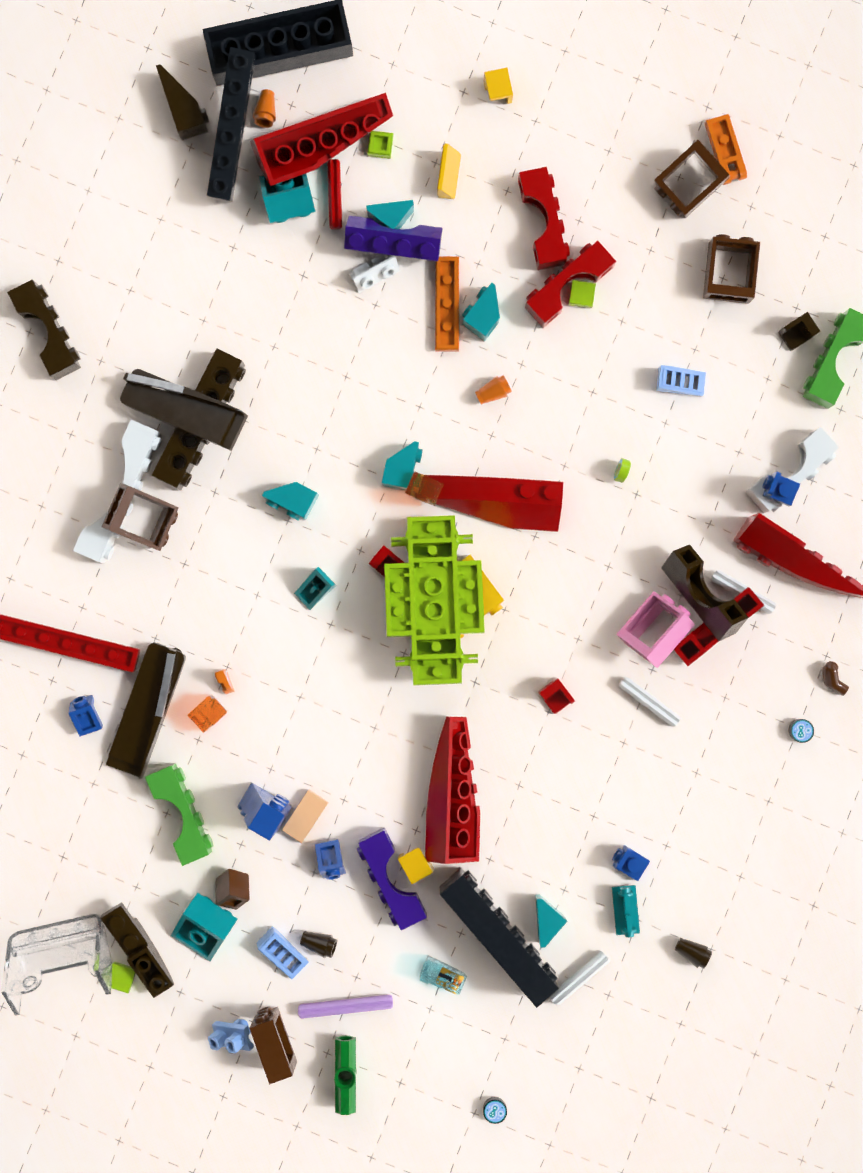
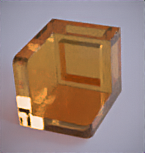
(424, 488)
(207, 713)

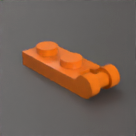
(726, 146)

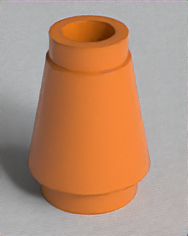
(264, 112)
(494, 390)

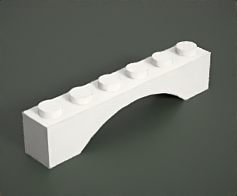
(138, 446)

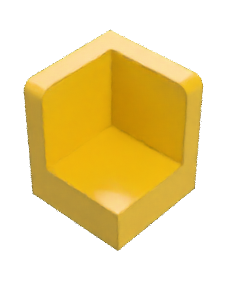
(498, 84)
(415, 865)

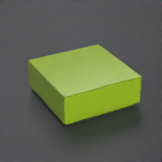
(380, 144)
(582, 294)
(122, 977)

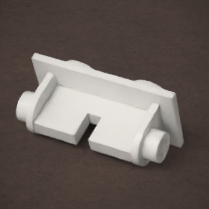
(366, 277)

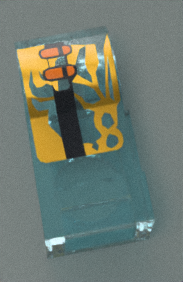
(442, 975)

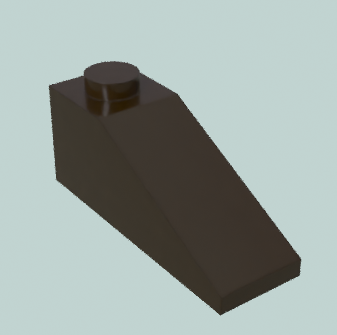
(185, 110)

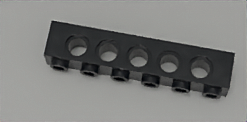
(231, 124)

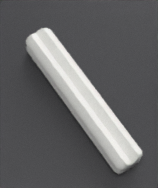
(736, 587)
(649, 701)
(580, 978)

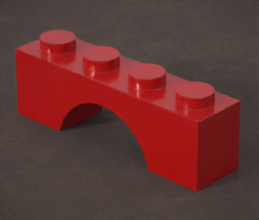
(536, 190)
(590, 265)
(702, 639)

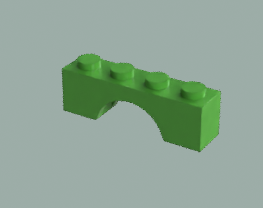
(825, 383)
(170, 786)

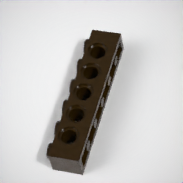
(165, 471)

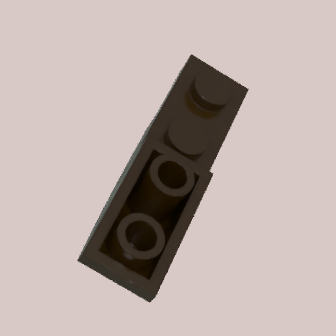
(139, 948)

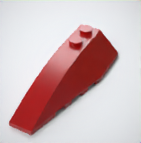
(317, 140)
(504, 501)
(787, 553)
(451, 803)

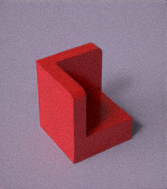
(384, 556)
(556, 695)

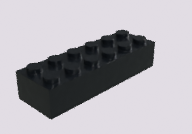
(282, 39)
(499, 937)

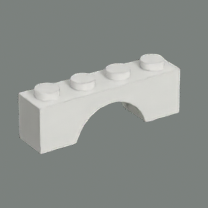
(813, 450)

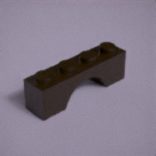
(57, 355)
(685, 571)

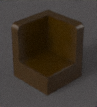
(799, 331)

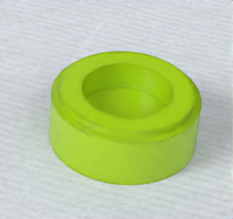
(622, 470)

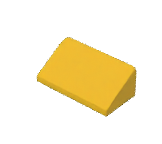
(448, 172)

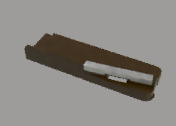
(183, 408)
(146, 709)

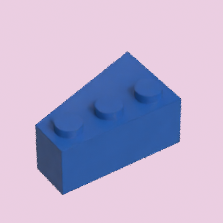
(263, 811)

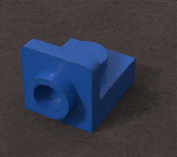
(780, 488)
(84, 715)
(330, 859)
(630, 862)

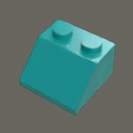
(287, 199)
(204, 926)

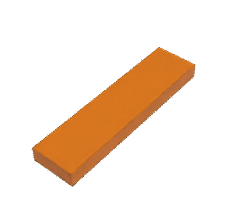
(447, 304)

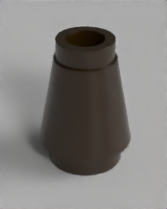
(321, 944)
(693, 952)

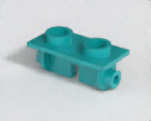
(625, 910)

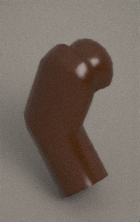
(831, 678)

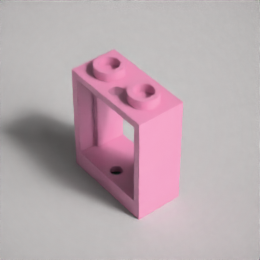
(644, 618)

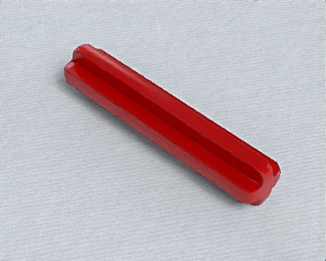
(334, 194)

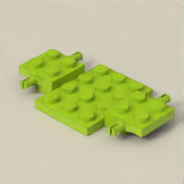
(434, 600)

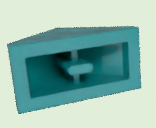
(391, 214)
(315, 588)
(548, 920)

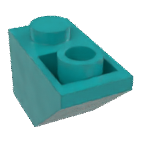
(484, 315)
(401, 466)
(292, 497)

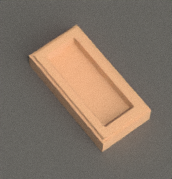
(305, 816)

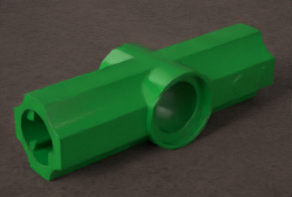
(345, 1088)

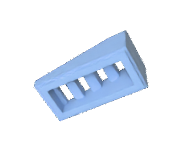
(661, 385)
(273, 934)

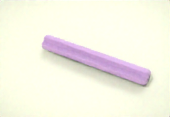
(345, 1006)

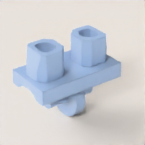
(231, 1035)

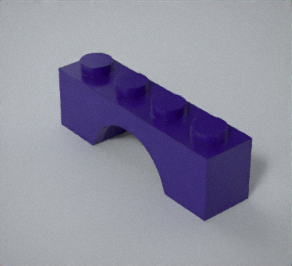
(369, 236)
(404, 906)

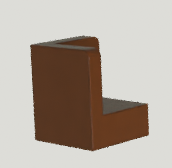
(232, 889)

